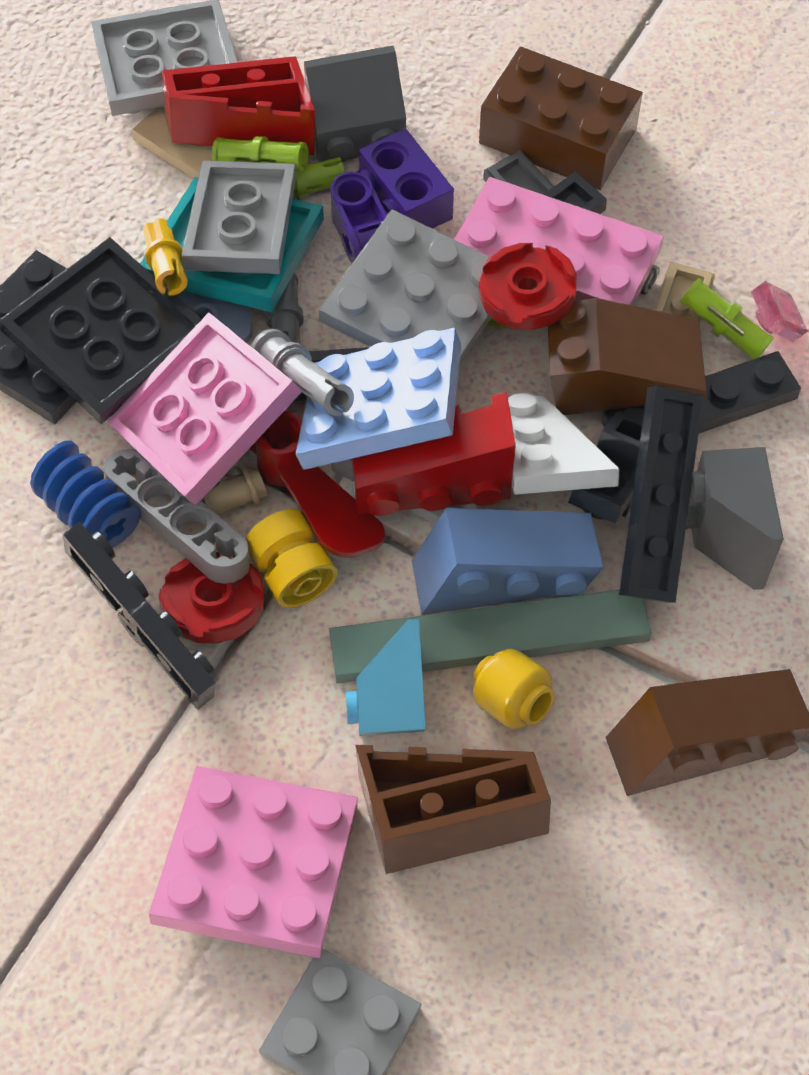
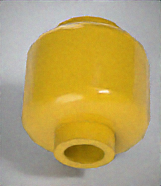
(513, 689)

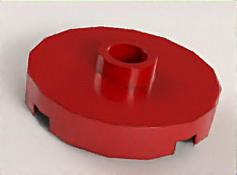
(527, 286)
(234, 606)

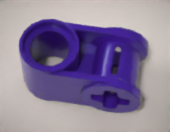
(355, 211)

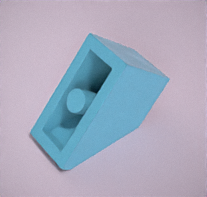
(391, 688)

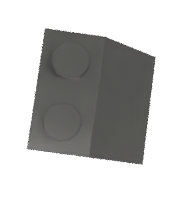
(354, 101)
(736, 513)

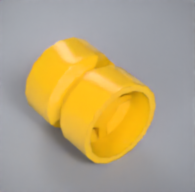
(291, 559)

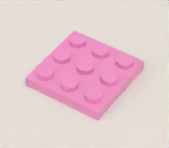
(203, 408)
(255, 862)

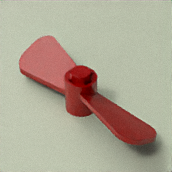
(322, 501)

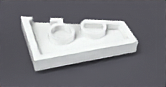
(553, 451)

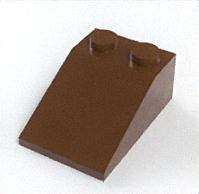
(613, 351)

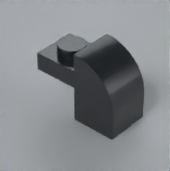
(621, 445)

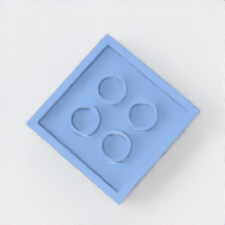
(400, 396)

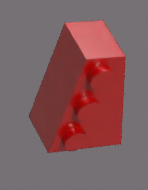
(239, 103)
(442, 472)

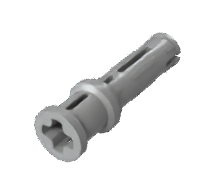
(297, 365)

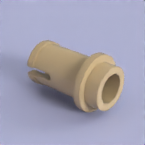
(236, 492)

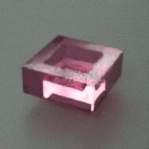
(778, 312)

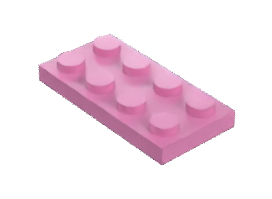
(606, 253)

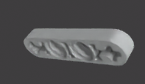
(168, 519)

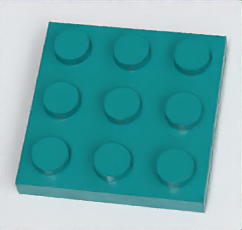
(248, 289)

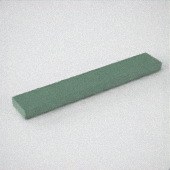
(473, 634)

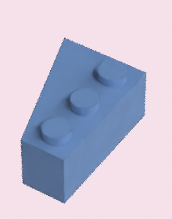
(504, 558)

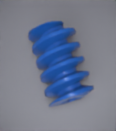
(82, 495)

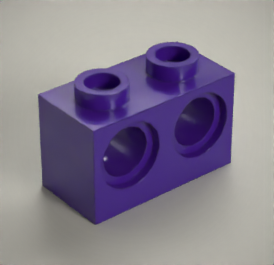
(407, 179)

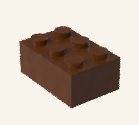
(559, 116)

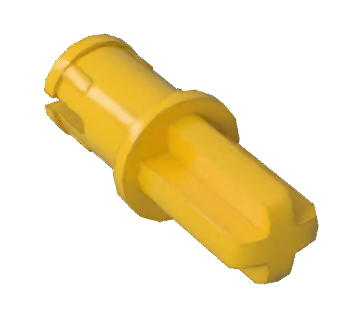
(164, 257)

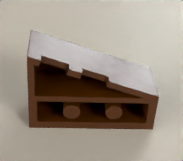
(707, 728)
(450, 803)

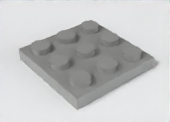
(142, 44)
(407, 285)

